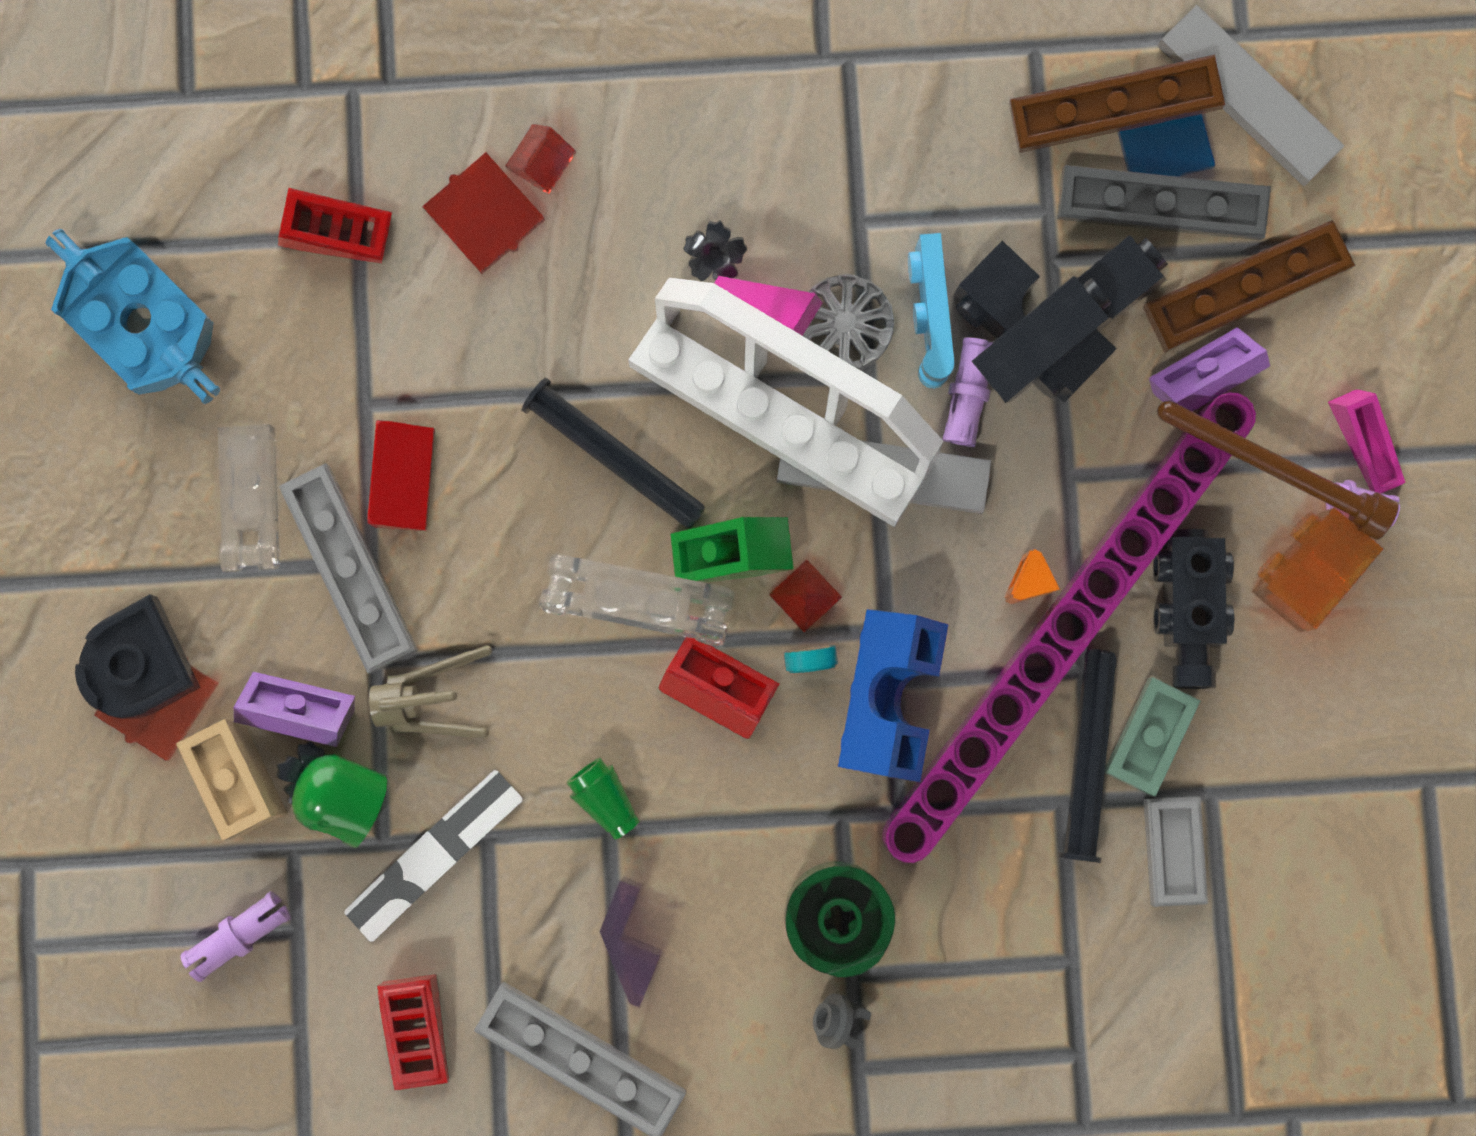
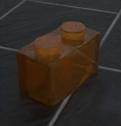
(1315, 568)

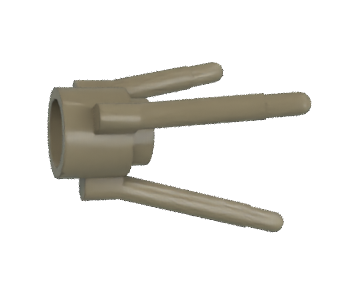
(398, 703)

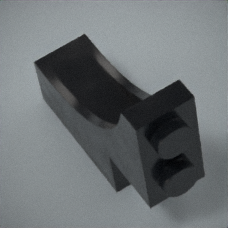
(1071, 317)

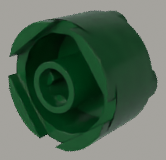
(867, 930)

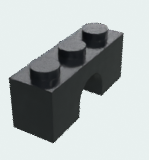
(994, 299)

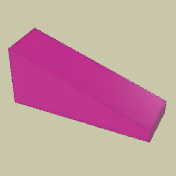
(785, 305)
(1368, 439)

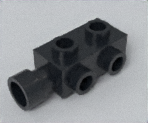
(1190, 589)

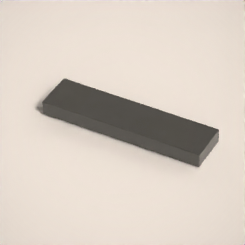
(1163, 202)

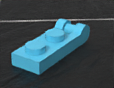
(932, 313)

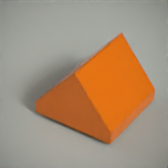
(1031, 579)

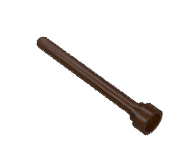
(1370, 513)

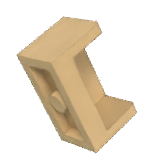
(231, 779)

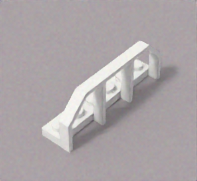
(776, 420)

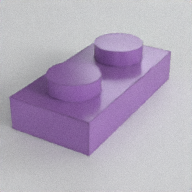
(1210, 370)
(294, 709)

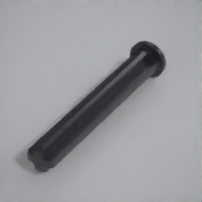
(613, 454)
(1090, 756)

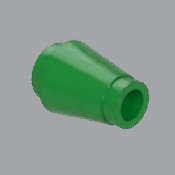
(603, 798)

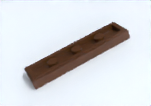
(1117, 103)
(1248, 286)

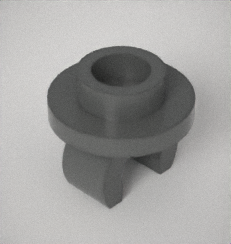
(834, 1022)

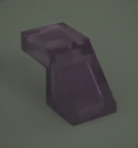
(631, 957)

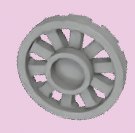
(847, 323)

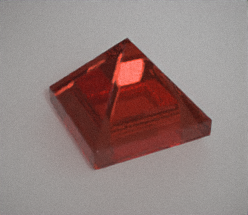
(805, 596)

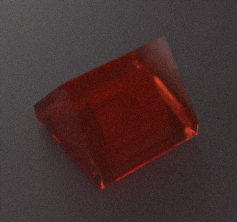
(541, 157)

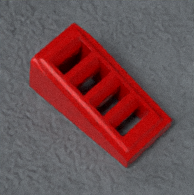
(321, 205)
(404, 988)

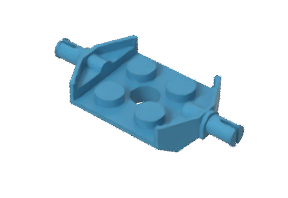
(101, 292)

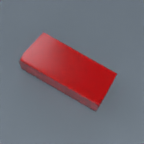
(401, 476)
(718, 686)

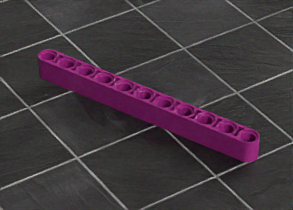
(1091, 612)

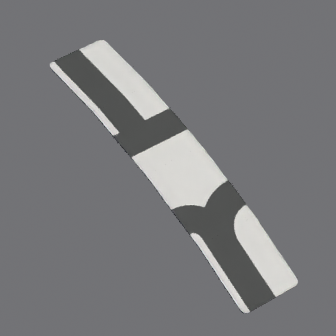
(433, 855)

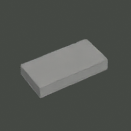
(1175, 851)

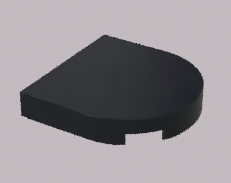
(134, 663)

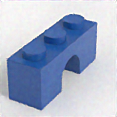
(889, 656)

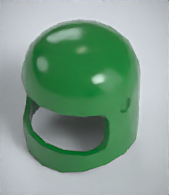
(339, 798)

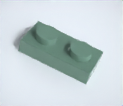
(1151, 736)

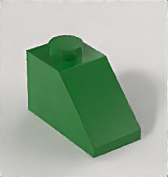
(733, 549)

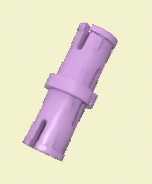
(967, 395)
(235, 936)

